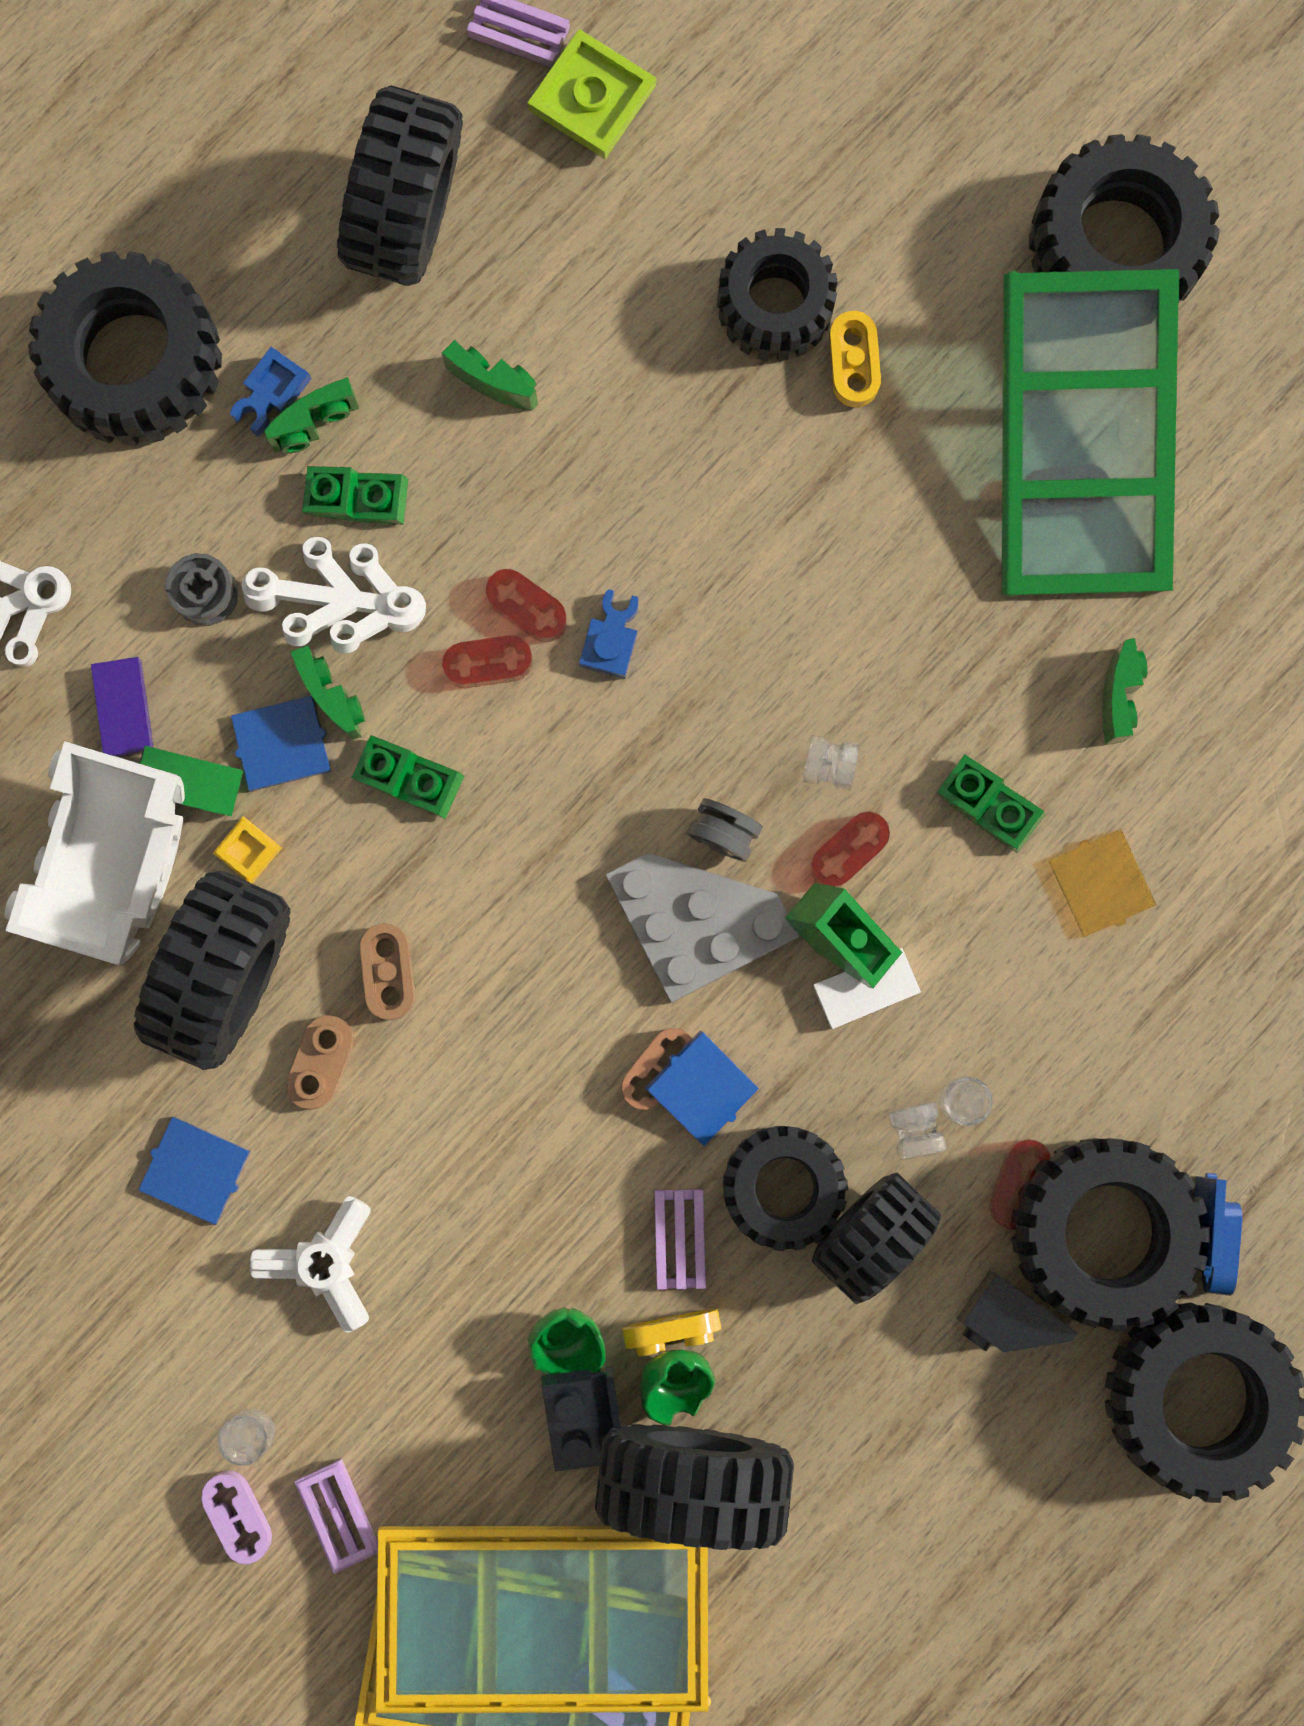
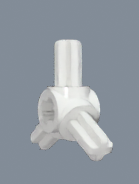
(299, 1264)

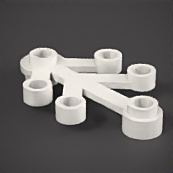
(30, 599)
(339, 599)

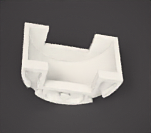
(104, 855)

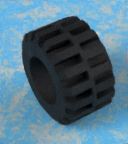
(776, 258)
(828, 1188)
(876, 1238)

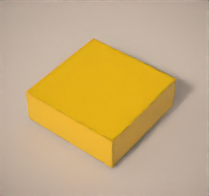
(247, 850)

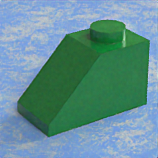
(843, 933)

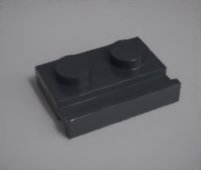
(579, 1415)

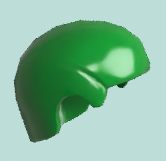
(566, 1343)
(675, 1384)

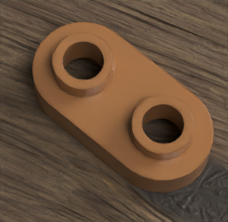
(387, 972)
(322, 1063)

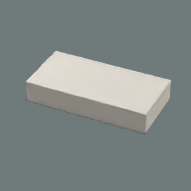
(848, 999)

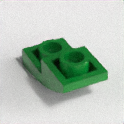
(501, 383)
(296, 424)
(355, 496)
(1123, 677)
(335, 701)
(407, 776)
(205, 783)
(990, 803)

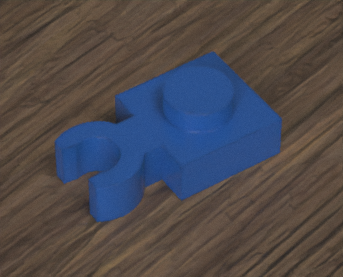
(273, 384)
(610, 643)

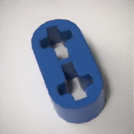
(1224, 1279)

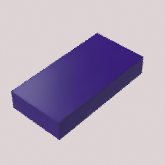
(122, 706)

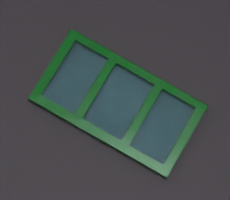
(1089, 431)

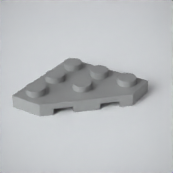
(697, 921)

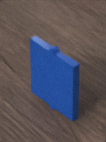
(281, 743)
(702, 1088)
(194, 1170)
(1214, 1195)

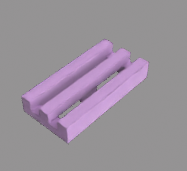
(525, 13)
(681, 1280)
(355, 1507)

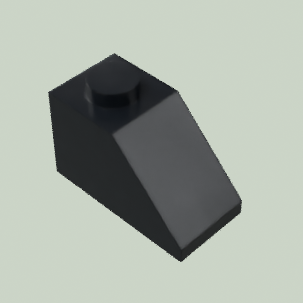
(1009, 1318)

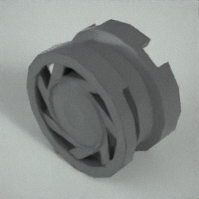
(202, 589)
(724, 829)

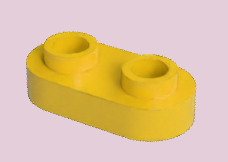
(854, 361)
(651, 1335)

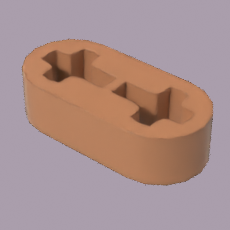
(646, 1063)

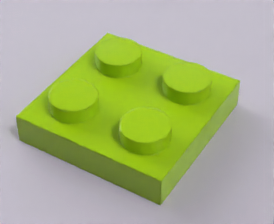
(592, 94)

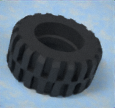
(1132, 174)
(399, 185)
(91, 301)
(211, 969)
(1173, 1247)
(1269, 1414)
(694, 1487)

